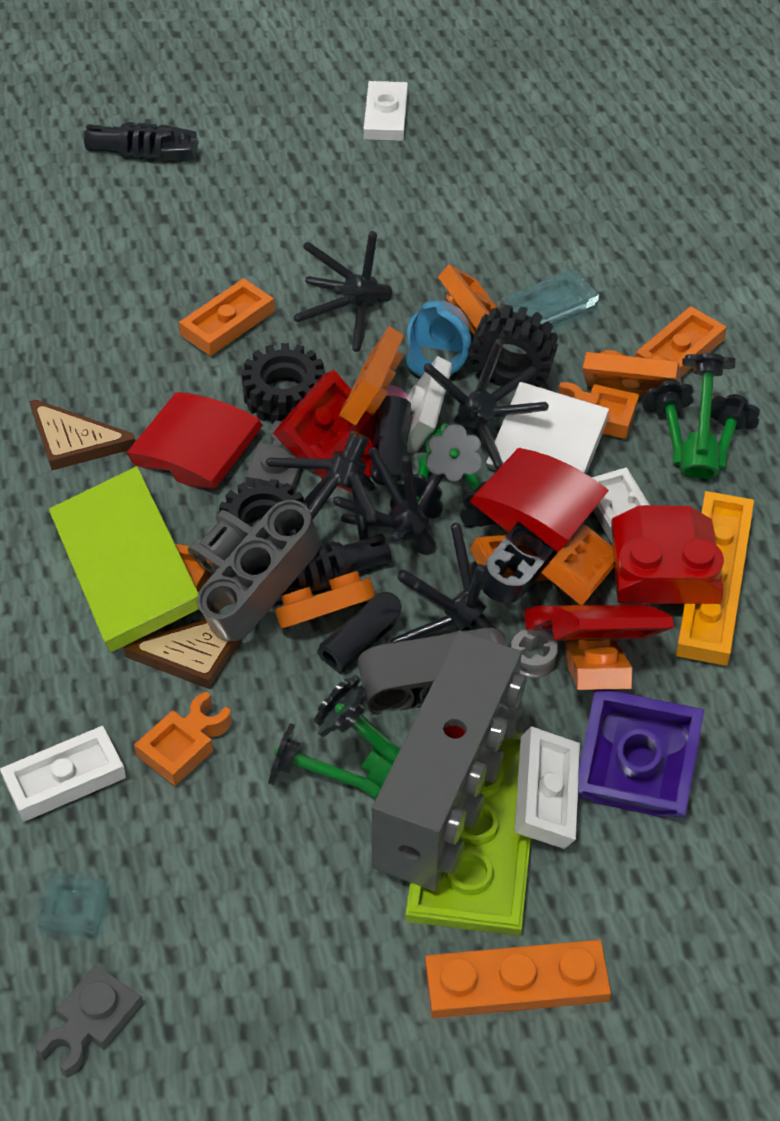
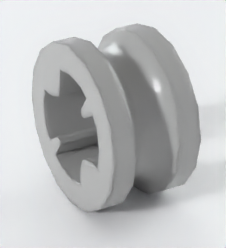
(538, 665)

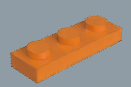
(374, 377)
(517, 978)

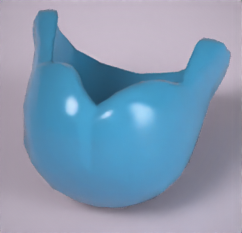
(439, 327)

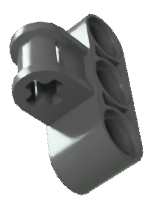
(236, 550)

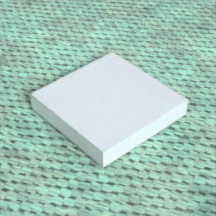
(564, 431)

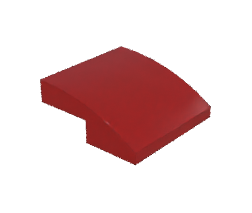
(316, 427)
(195, 439)
(541, 495)
(598, 621)

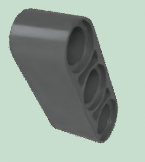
(405, 670)

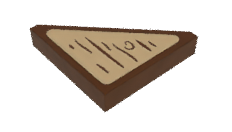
(76, 438)
(185, 652)

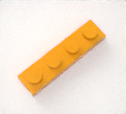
(709, 628)

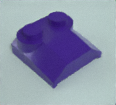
(639, 753)

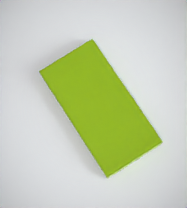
(125, 559)
(492, 872)

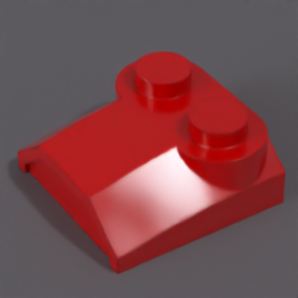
(666, 556)

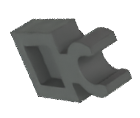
(259, 469)
(92, 1013)

